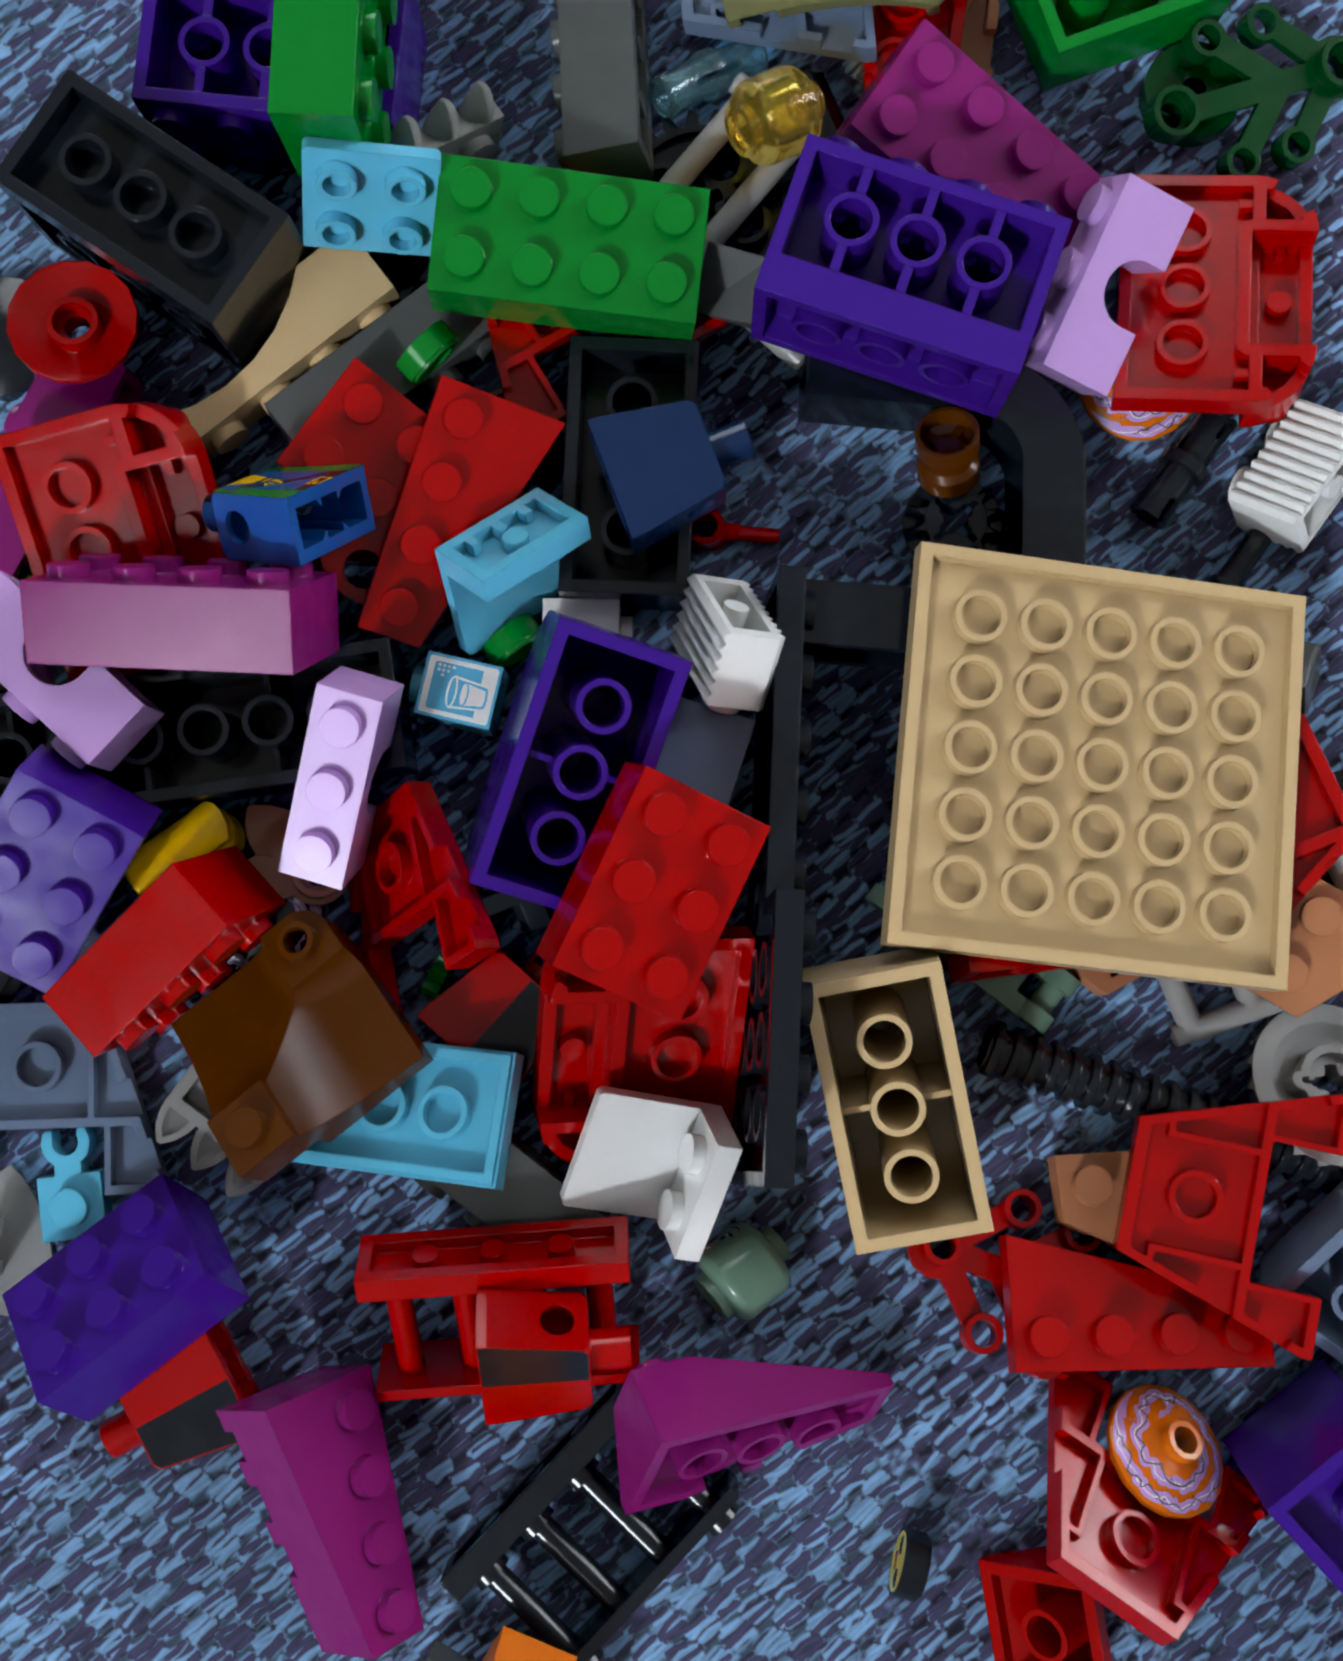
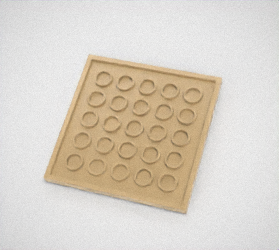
(1096, 770)

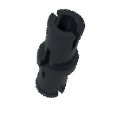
(1182, 468)

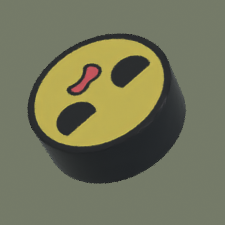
(910, 1564)

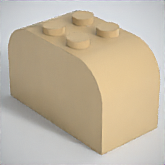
(897, 1100)

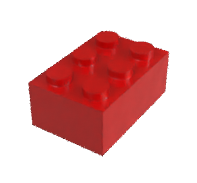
(652, 890)
(165, 951)

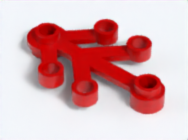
(969, 1259)

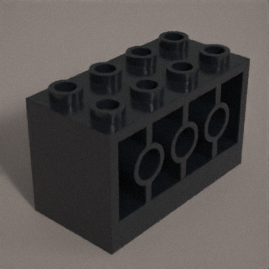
(156, 217)

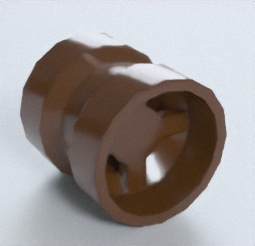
(948, 451)

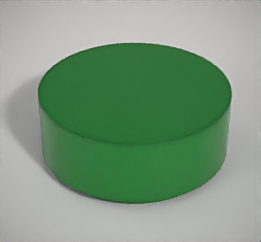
(427, 352)
(511, 642)

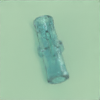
(680, 86)

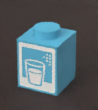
(459, 693)

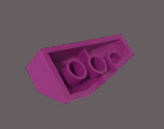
(710, 1413)

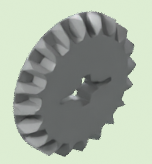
(1294, 1055)

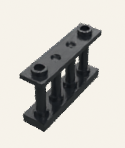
(529, 1513)

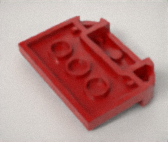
(1230, 311)
(110, 483)
(605, 1040)

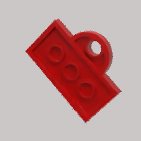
(367, 425)

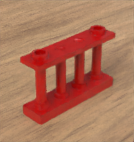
(484, 1257)

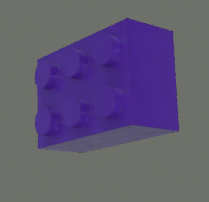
(61, 861)
(123, 1299)

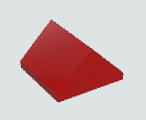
(1040, 1612)

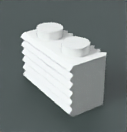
(1294, 478)
(728, 642)

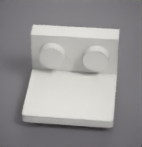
(655, 1162)

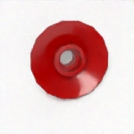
(58, 302)

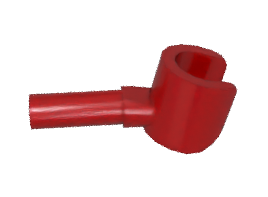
(733, 533)

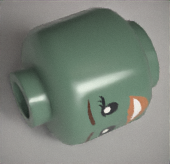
(743, 1271)

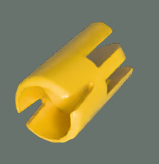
(193, 835)

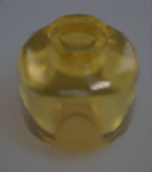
(773, 115)

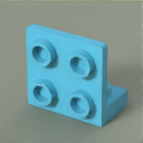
(369, 195)
(507, 564)

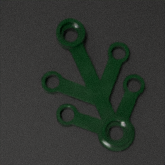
(1263, 88)

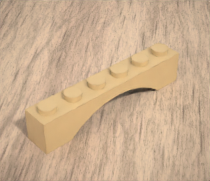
(328, 304)

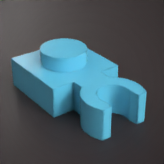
(73, 1195)

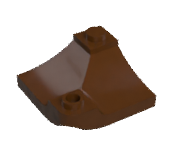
(296, 1046)

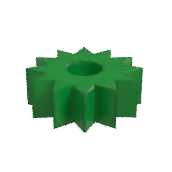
(436, 978)

